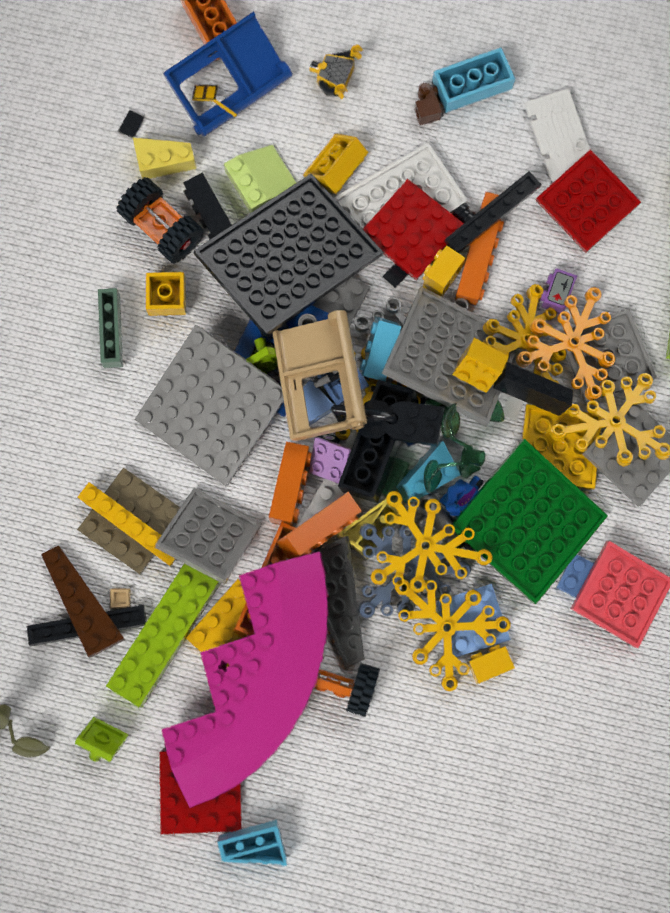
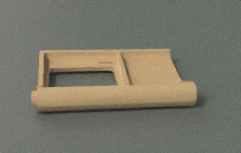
(312, 352)

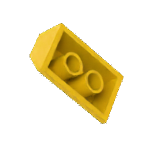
(337, 162)

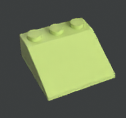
(258, 176)

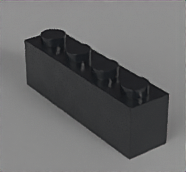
(534, 389)

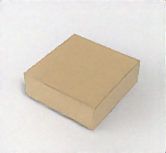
(120, 598)

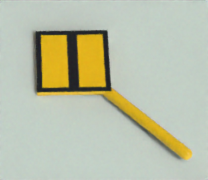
(209, 93)

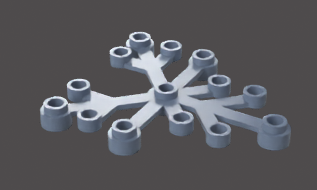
(383, 593)

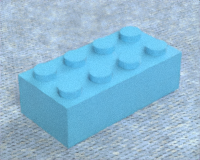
(473, 80)

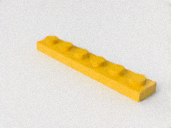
(123, 520)

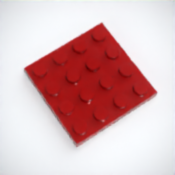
(588, 201)
(411, 229)
(215, 815)

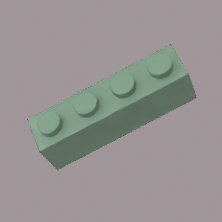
(110, 328)

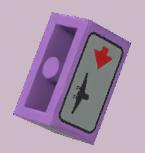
(559, 289)

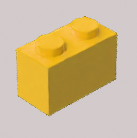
(491, 664)

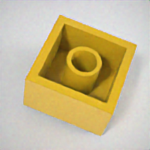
(443, 271)
(165, 293)
(480, 365)

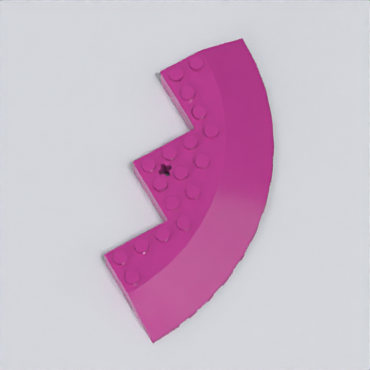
(262, 687)

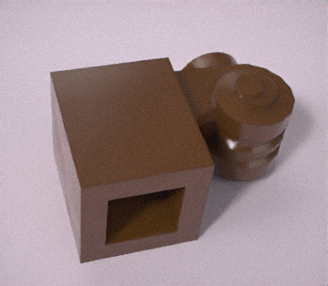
(428, 107)

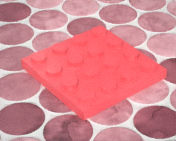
(622, 594)

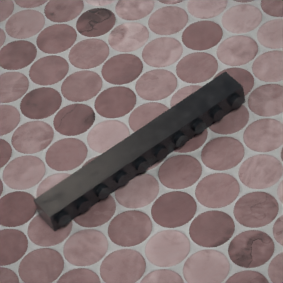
(211, 212)

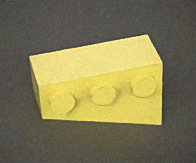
(163, 157)

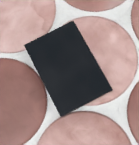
(131, 124)
(395, 275)

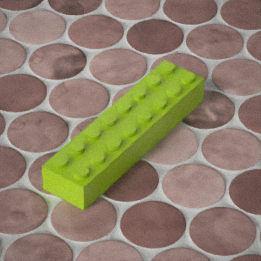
(163, 635)

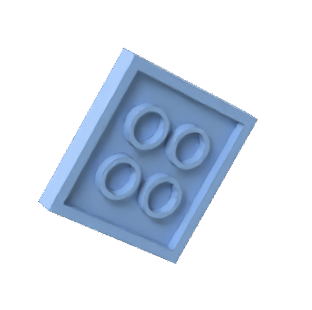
(468, 640)

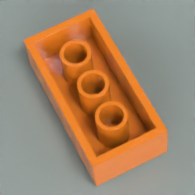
(209, 17)
(289, 484)
(322, 525)

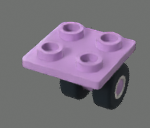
(328, 457)

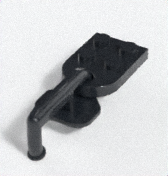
(414, 424)

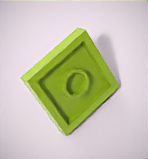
(265, 358)
(101, 740)

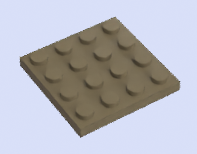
(143, 503)

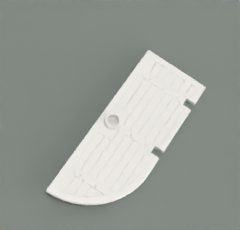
(557, 131)

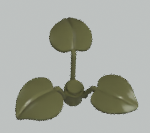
(25, 745)

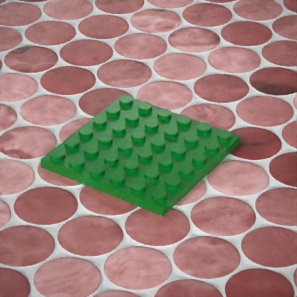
(529, 521)

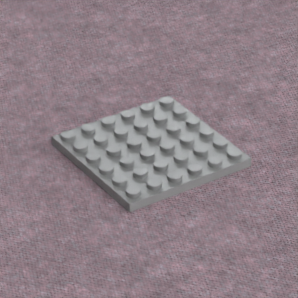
(430, 348)
(211, 405)

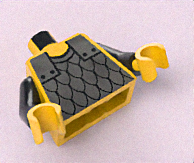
(336, 71)

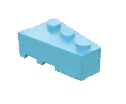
(378, 348)
(413, 483)
(253, 844)

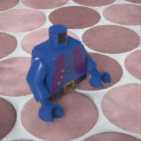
(460, 495)

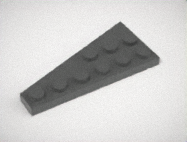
(342, 601)

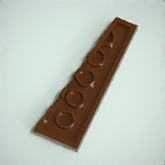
(89, 618)

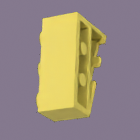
(376, 518)

